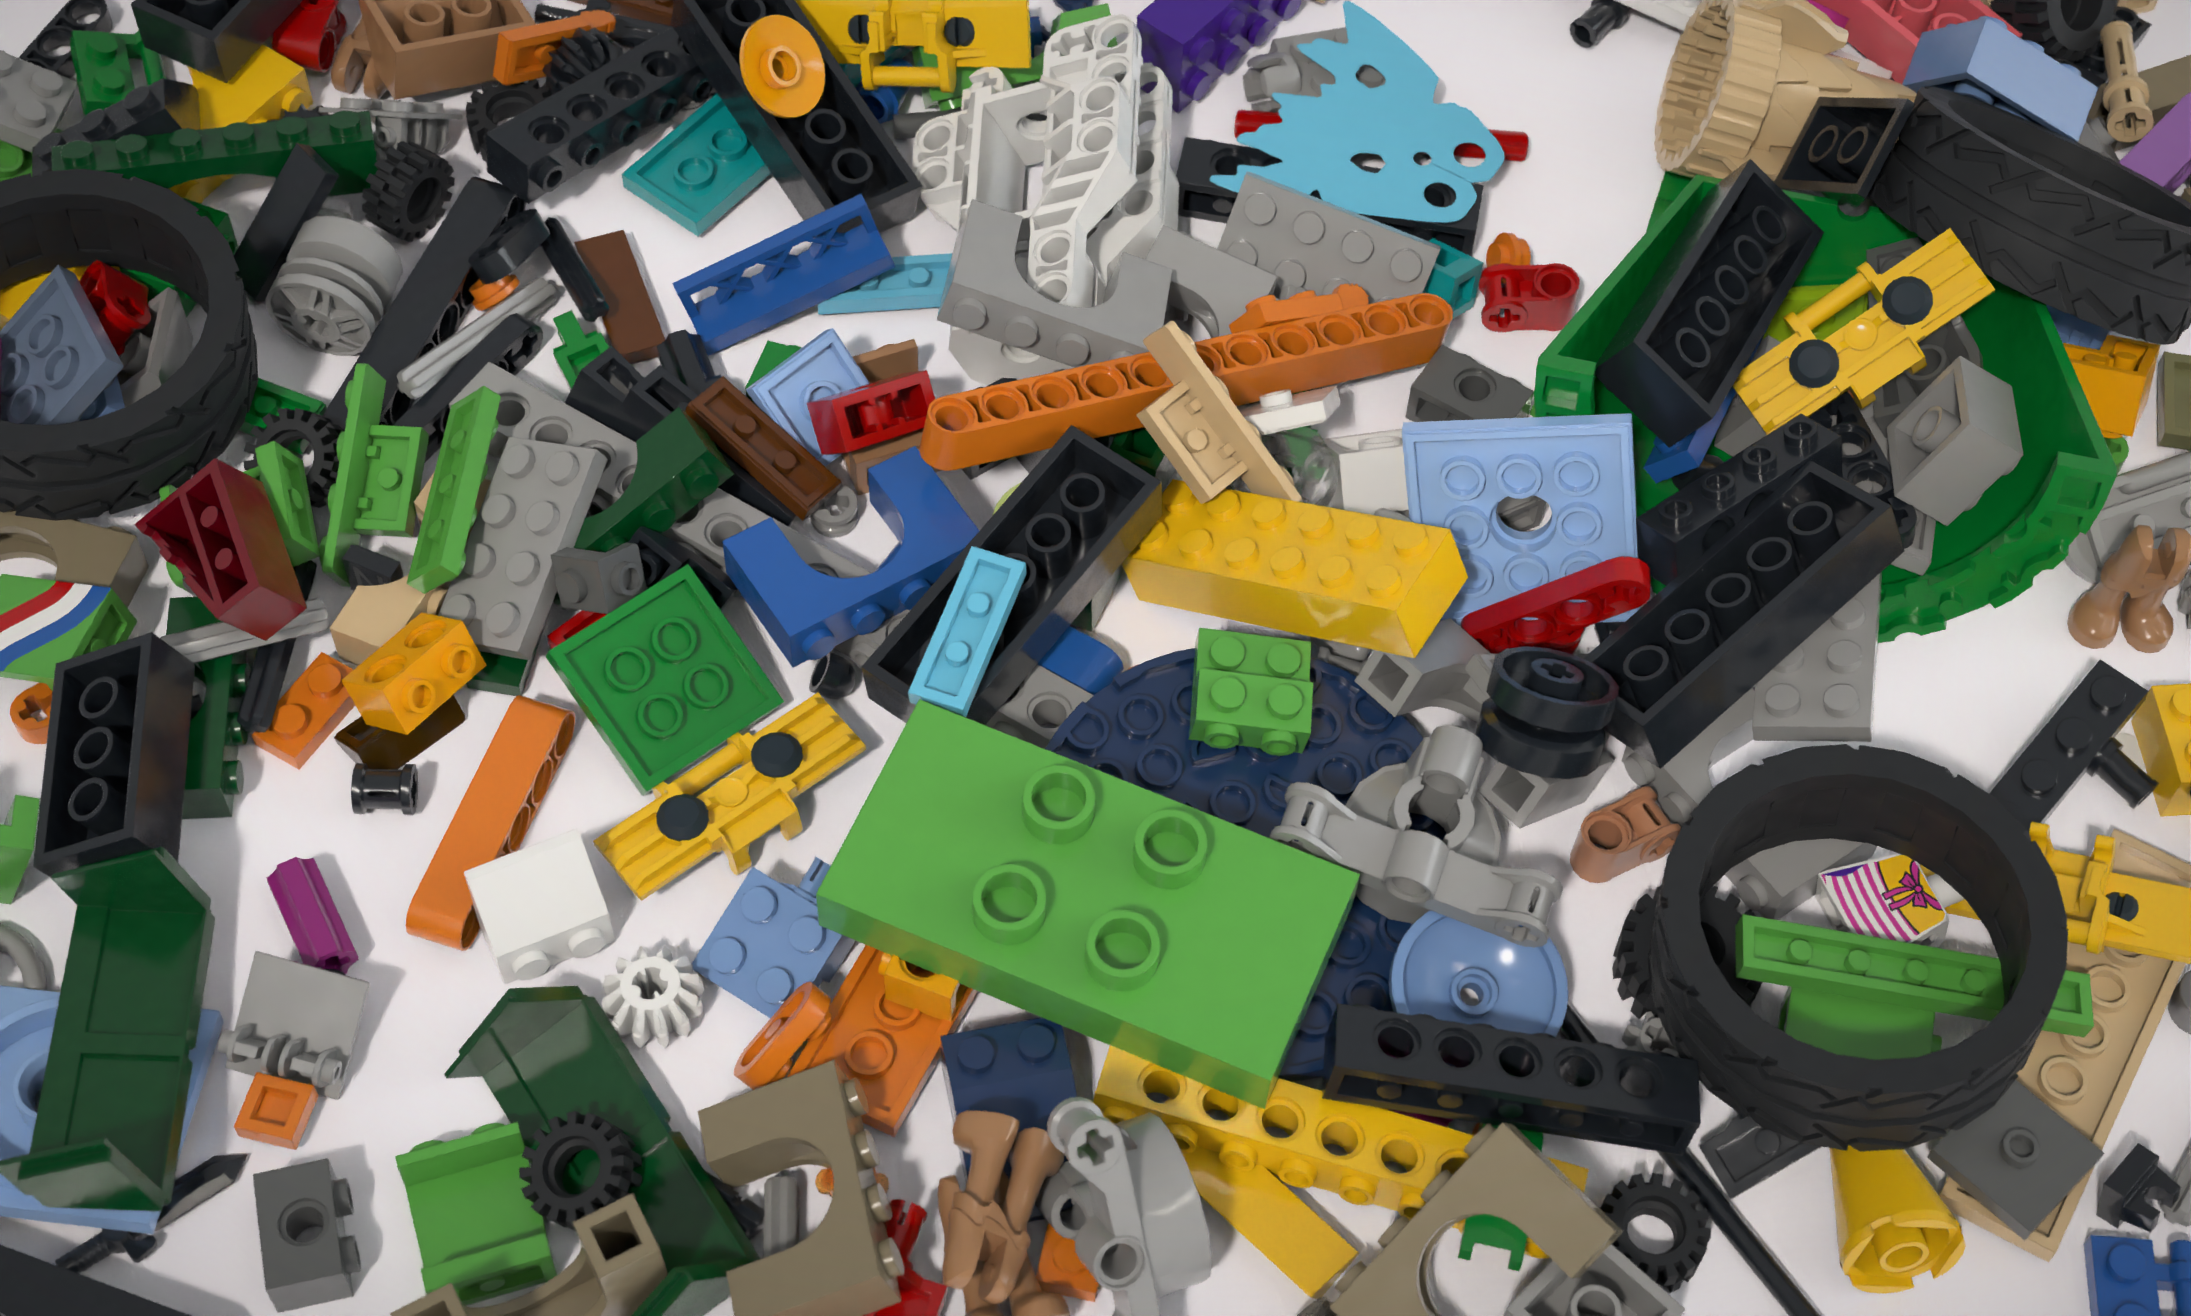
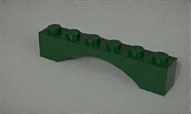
(240, 148)

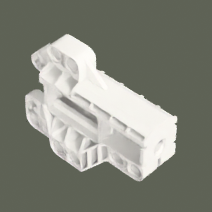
(1090, 172)

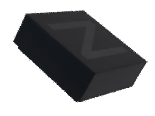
(369, 567)

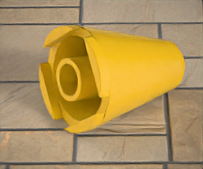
(1890, 1221)

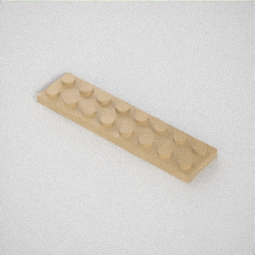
(2092, 1075)

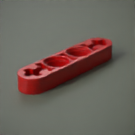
(1606, 587)

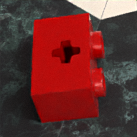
(871, 412)

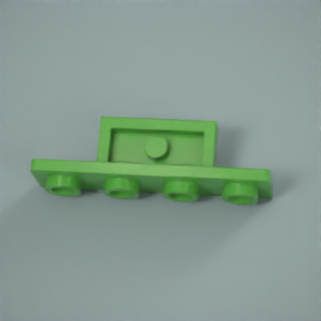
(375, 476)

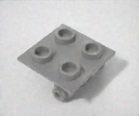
(403, 121)
(296, 1023)

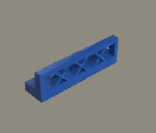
(787, 281)

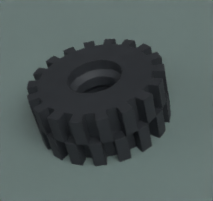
(1633, 945)

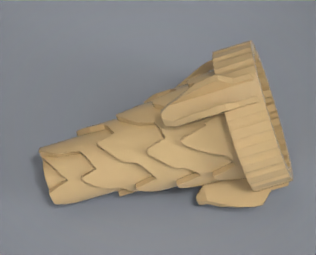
(1749, 83)

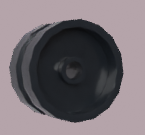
(1546, 712)

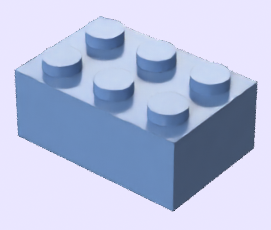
(2004, 71)

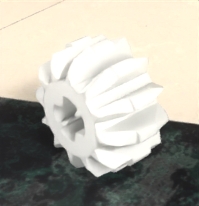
(652, 1016)

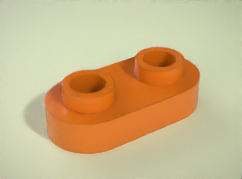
(770, 1051)

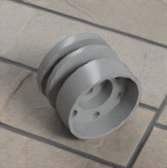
(334, 285)

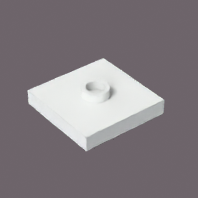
(1285, 411)

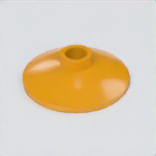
(782, 66)

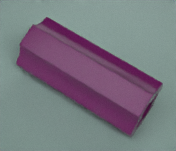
(311, 915)

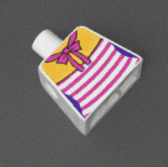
(1887, 900)

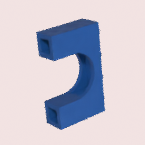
(815, 611)

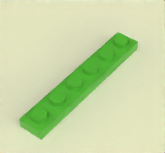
(1893, 972)

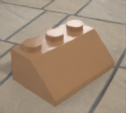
(437, 42)

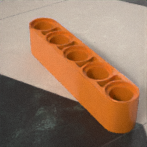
(491, 817)

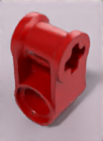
(311, 34)
(1532, 297)
(117, 301)

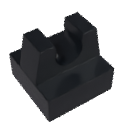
(2133, 1183)

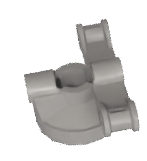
(1412, 870)
(1133, 1205)

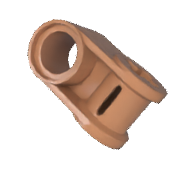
(1632, 832)

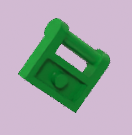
(105, 69)

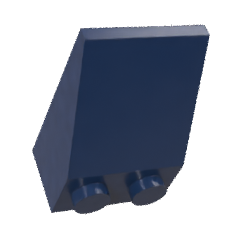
(1009, 1071)

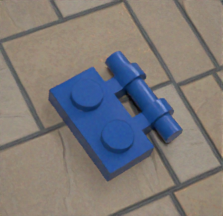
(2127, 1279)

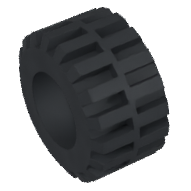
(2061, 27)

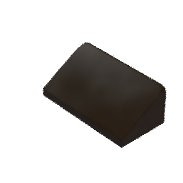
(391, 749)

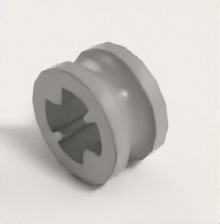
(839, 524)

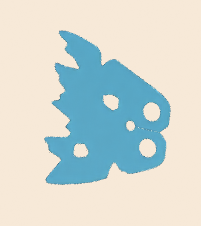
(1386, 120)

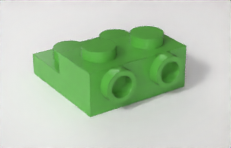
(1251, 692)

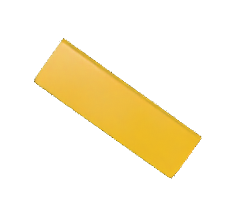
(1273, 1221)

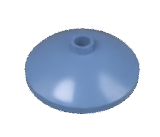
(1514, 983)

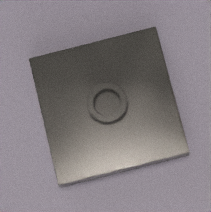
(2017, 1159)

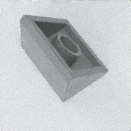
(157, 349)

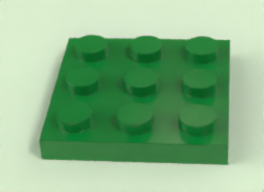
(664, 679)

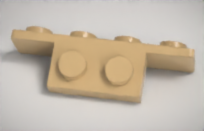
(1203, 427)

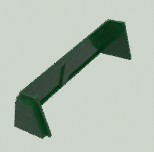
(120, 1038)
(559, 1055)

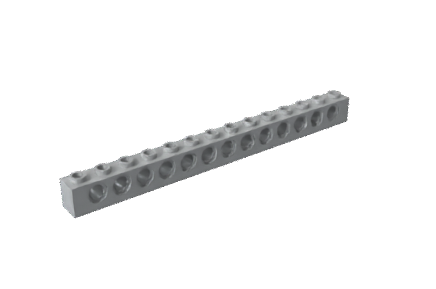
(541, 417)

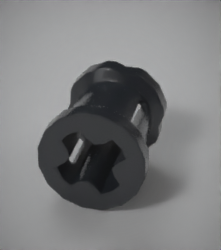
(384, 789)

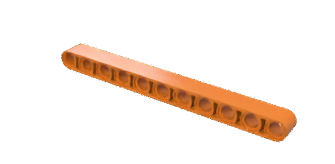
(1109, 394)

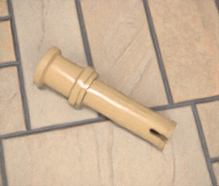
(2119, 47)

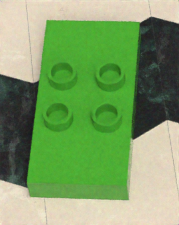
(1089, 901)

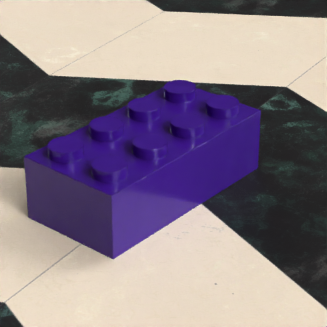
(1204, 39)

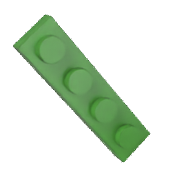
(454, 491)

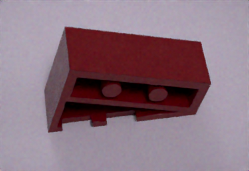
(228, 549)

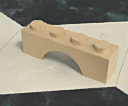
(381, 611)

